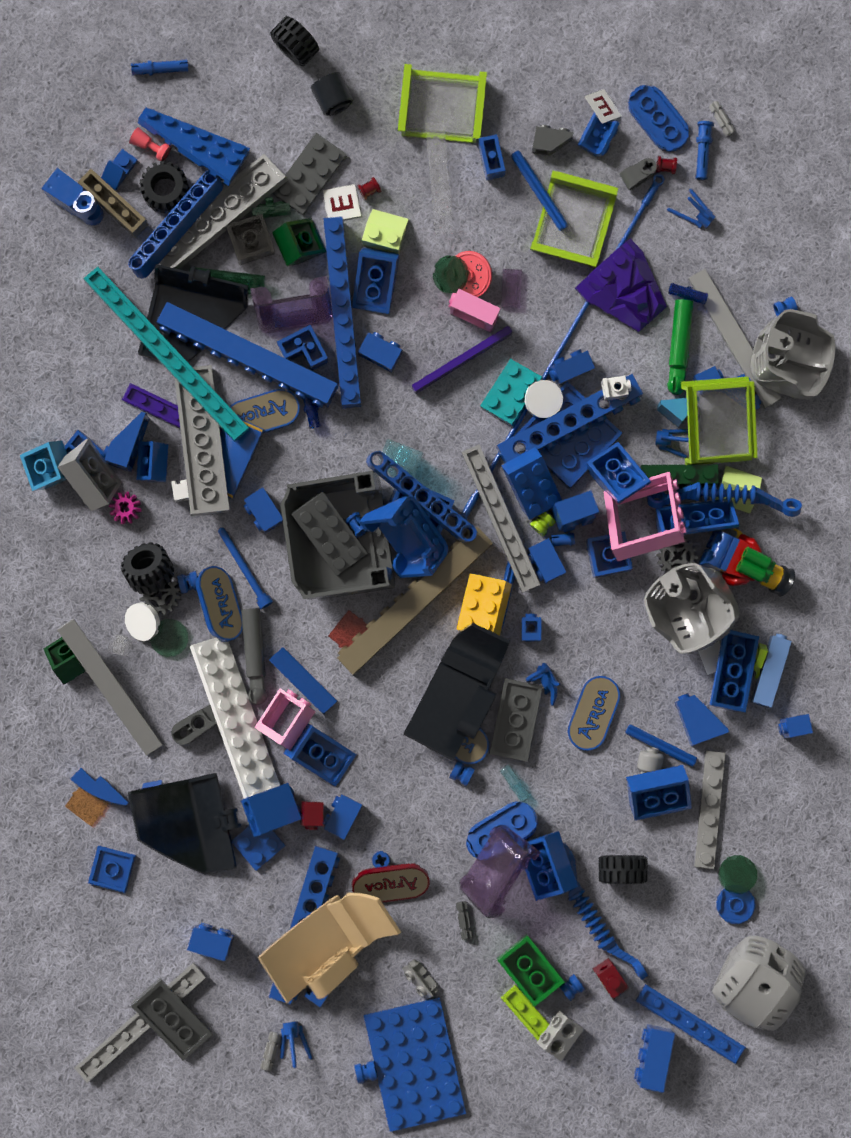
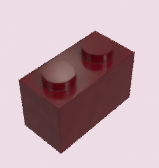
(311, 815)

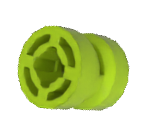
(542, 523)

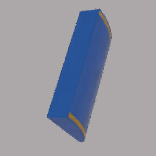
(238, 456)

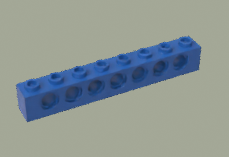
(507, 450)
(320, 855)

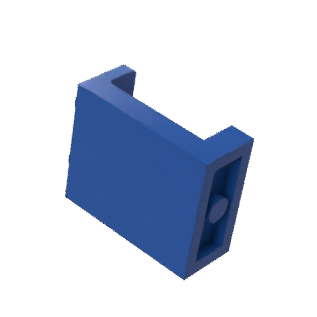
(271, 809)

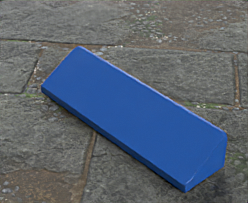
(303, 680)

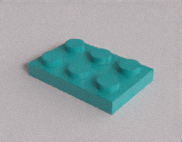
(508, 392)

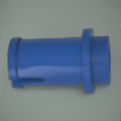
(563, 539)

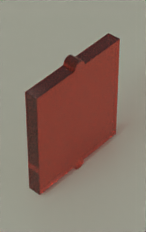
(347, 628)

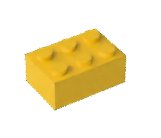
(484, 603)

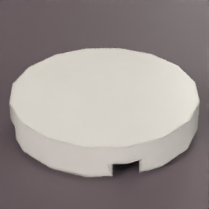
(543, 399)
(142, 621)

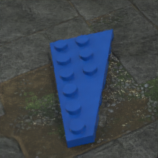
(198, 145)

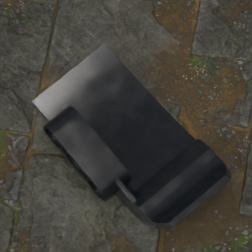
(459, 691)

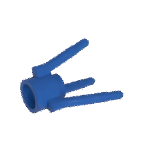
(705, 216)
(664, 438)
(290, 1031)

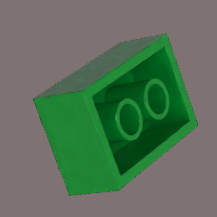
(530, 970)

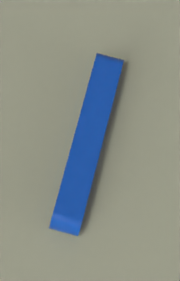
(175, 224)
(431, 498)

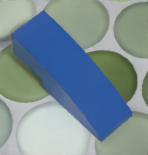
(98, 788)

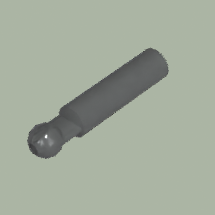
(254, 654)

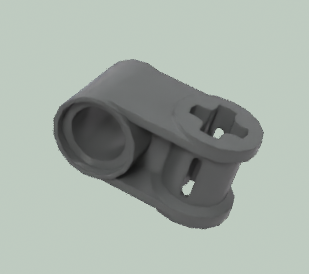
(636, 175)

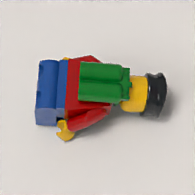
(742, 561)

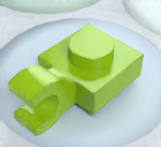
(760, 658)

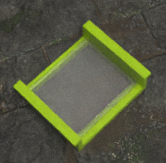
(442, 97)
(587, 211)
(721, 420)

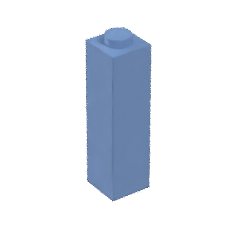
(771, 671)

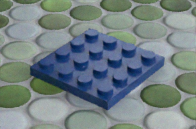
(570, 458)

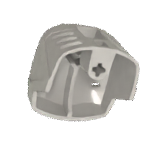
(797, 367)
(705, 617)
(748, 999)

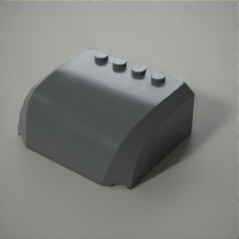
(308, 569)

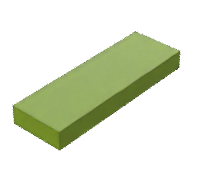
(525, 1011)

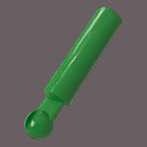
(680, 344)

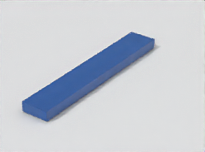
(690, 1024)

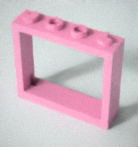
(653, 542)

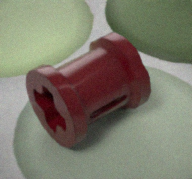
(666, 165)
(369, 188)

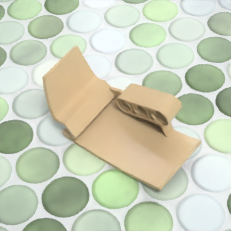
(324, 944)

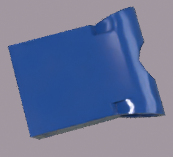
(73, 198)

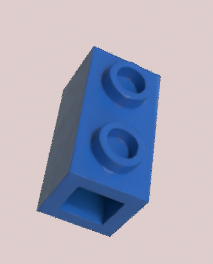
(567, 369)

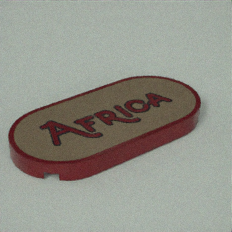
(392, 882)

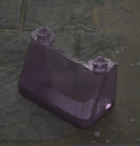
(294, 311)
(496, 870)

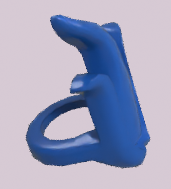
(547, 679)

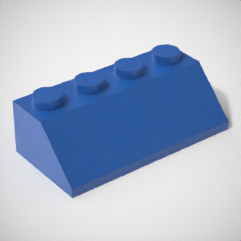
(699, 517)
(734, 671)

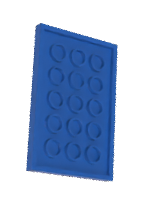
(414, 1064)

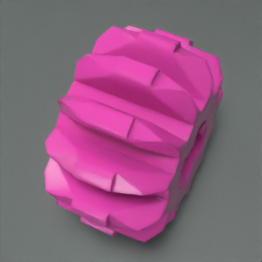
(132, 508)

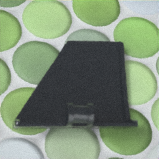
(198, 294)
(186, 823)

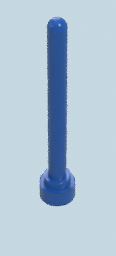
(263, 599)

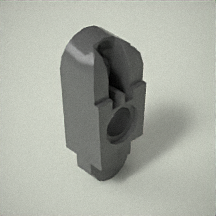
(189, 725)

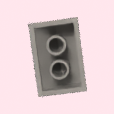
(90, 475)

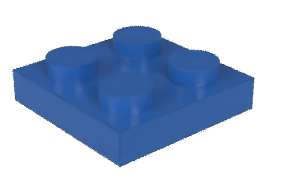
(258, 849)

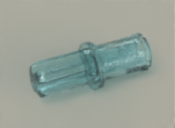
(515, 783)

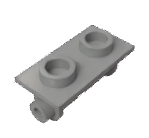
(424, 986)

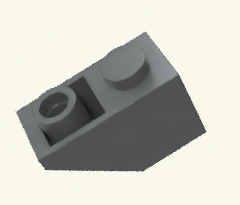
(549, 140)

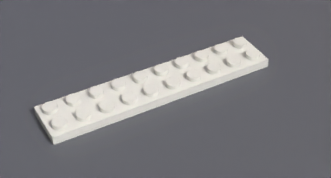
(234, 716)

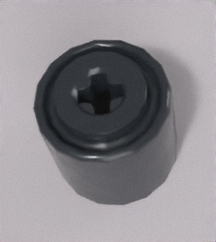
(332, 94)

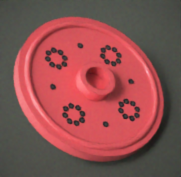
(478, 273)

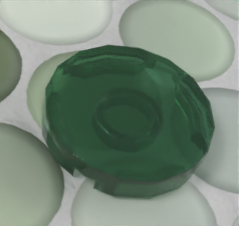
(450, 274)
(171, 638)
(737, 874)

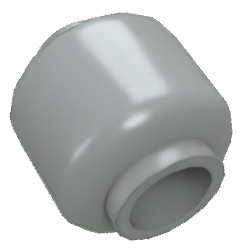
(650, 760)

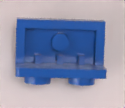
(598, 136)

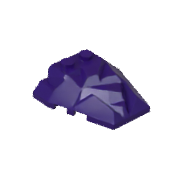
(624, 287)

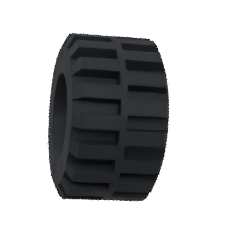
(294, 41)
(159, 172)
(147, 568)
(623, 869)

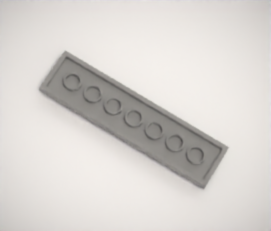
(229, 206)
(202, 452)

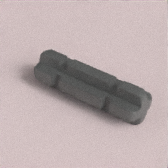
(464, 920)

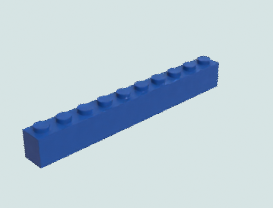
(342, 312)
(247, 354)

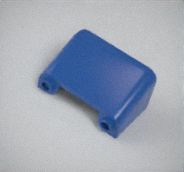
(411, 535)

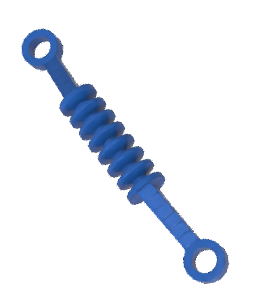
(755, 495)
(607, 943)

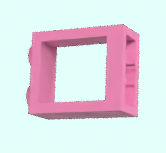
(474, 310)
(274, 712)

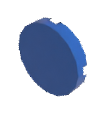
(735, 907)

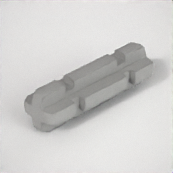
(721, 118)
(270, 1051)

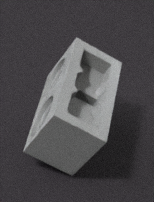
(563, 1037)

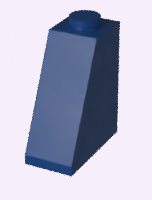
(698, 720)

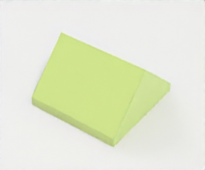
(734, 477)

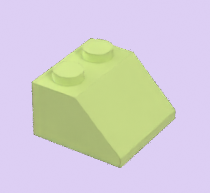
(384, 231)

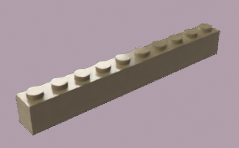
(410, 604)

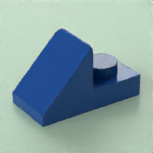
(118, 169)

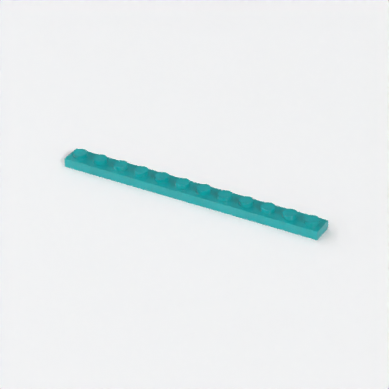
(166, 354)

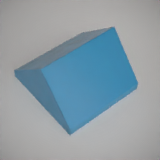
(673, 410)

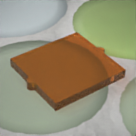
(86, 806)

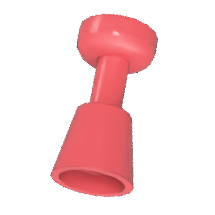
(142, 140)

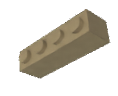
(113, 203)

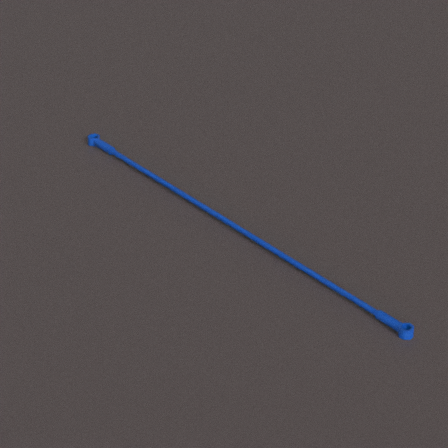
(645, 202)

